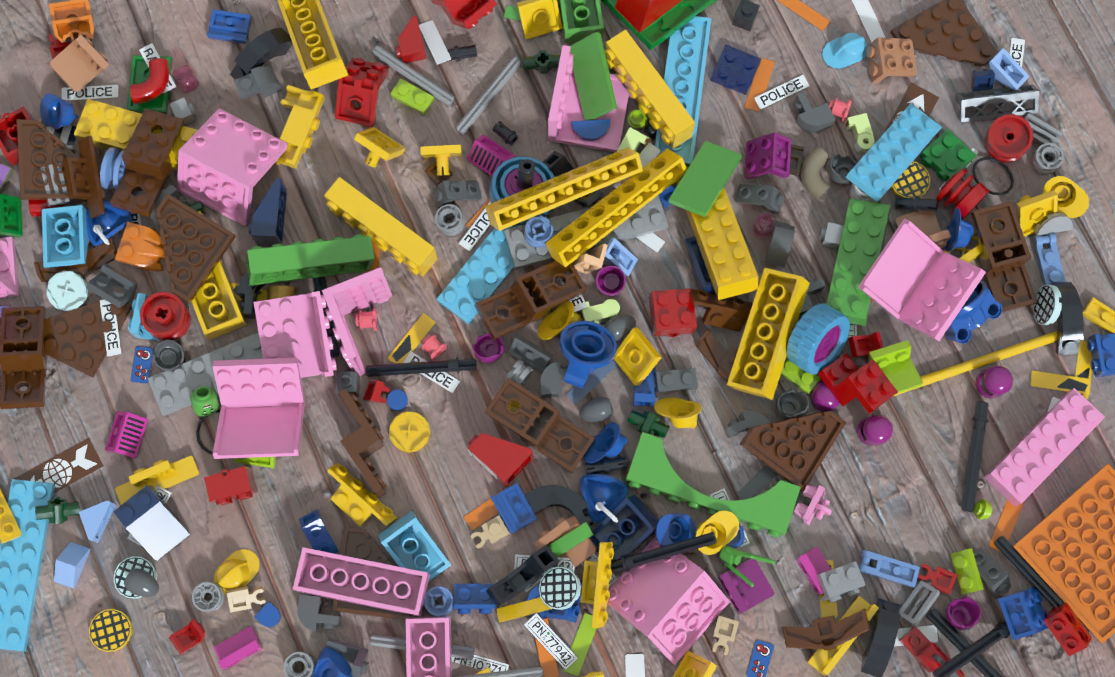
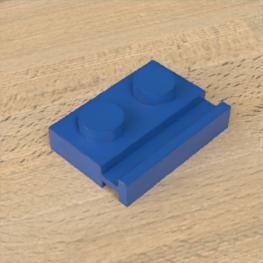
(229, 26)
(514, 508)

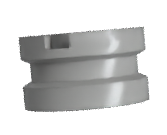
(520, 373)
(200, 594)

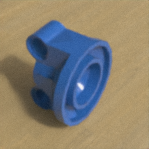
(974, 314)
(586, 348)

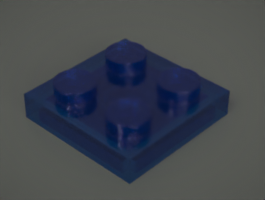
(735, 69)

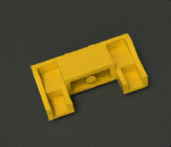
(301, 123)

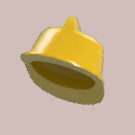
(1071, 198)
(557, 321)
(680, 412)
(725, 527)
(237, 570)

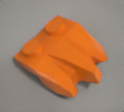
(72, 19)
(141, 248)

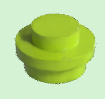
(637, 119)
(983, 509)

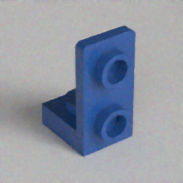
(644, 393)
(317, 533)

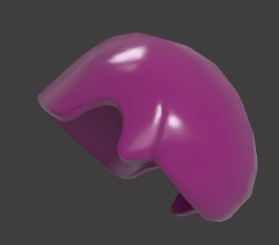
(487, 349)
(823, 398)
(963, 613)

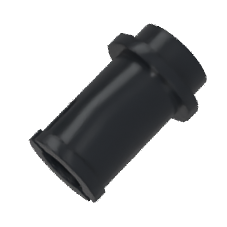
(504, 132)

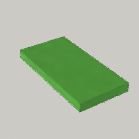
(593, 77)
(705, 178)

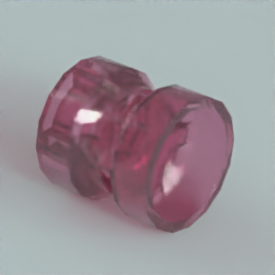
(186, 80)
(764, 221)

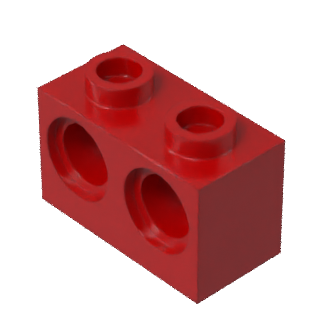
(1067, 629)

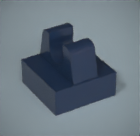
(982, 80)

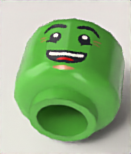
(204, 401)

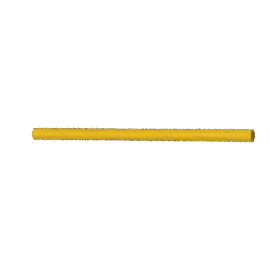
(987, 359)

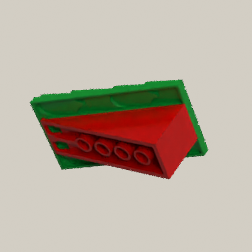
(656, 19)

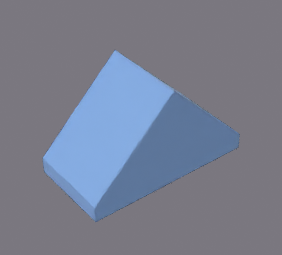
(1007, 70)
(619, 256)
(96, 519)
(70, 564)

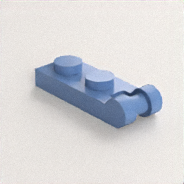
(1048, 259)
(889, 568)

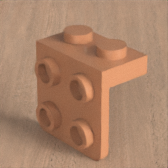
(890, 58)
(79, 63)
(928, 224)
(563, 526)

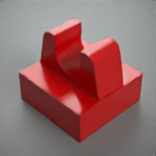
(374, 391)

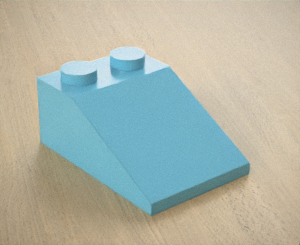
(64, 236)
(413, 546)

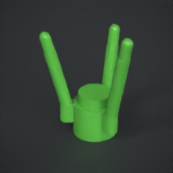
(733, 556)

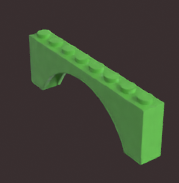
(766, 511)

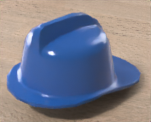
(56, 111)
(960, 231)
(606, 443)
(674, 528)

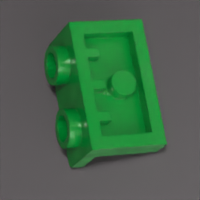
(10, 216)

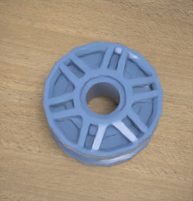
(112, 168)

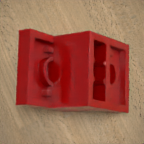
(466, 12)
(866, 384)

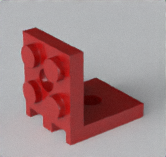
(361, 85)

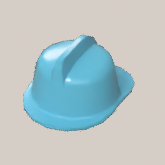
(844, 50)

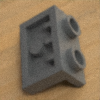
(113, 286)

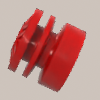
(961, 193)

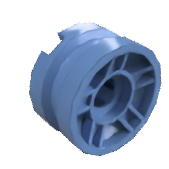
(538, 223)
(439, 610)

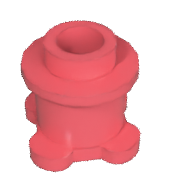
(840, 108)
(367, 319)
(433, 346)

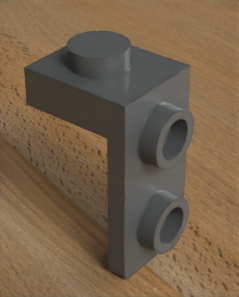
(456, 191)
(760, 195)
(992, 573)
(353, 654)

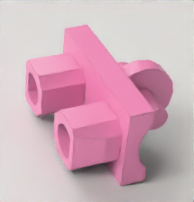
(808, 512)

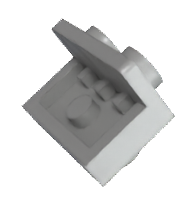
(841, 581)

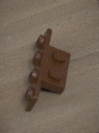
(83, 177)
(723, 313)

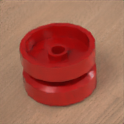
(1012, 127)
(154, 312)

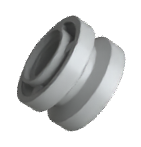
(1053, 152)
(446, 212)
(292, 659)

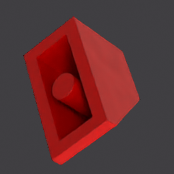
(411, 43)

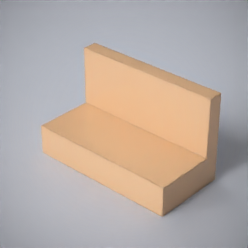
(592, 261)

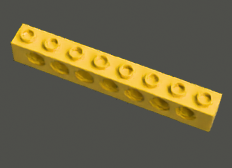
(563, 188)
(616, 207)

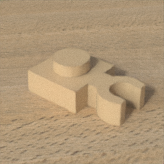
(493, 531)
(241, 598)
(725, 631)

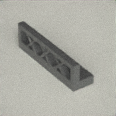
(994, 96)

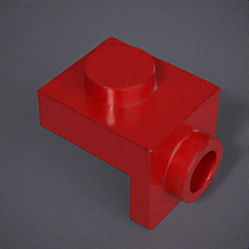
(862, 345)
(188, 637)

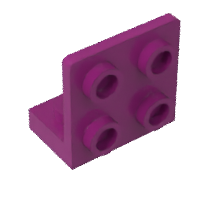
(768, 155)
(740, 593)

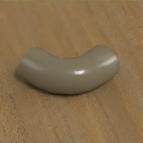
(811, 173)

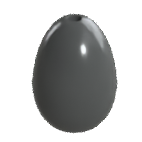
(620, 326)
(596, 410)
(141, 583)

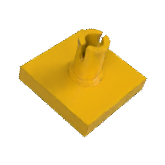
(539, 17)
(379, 146)
(441, 154)
(1035, 209)
(636, 356)
(694, 666)

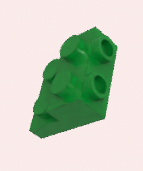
(947, 156)

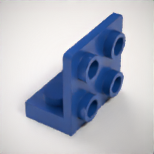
(1023, 613)

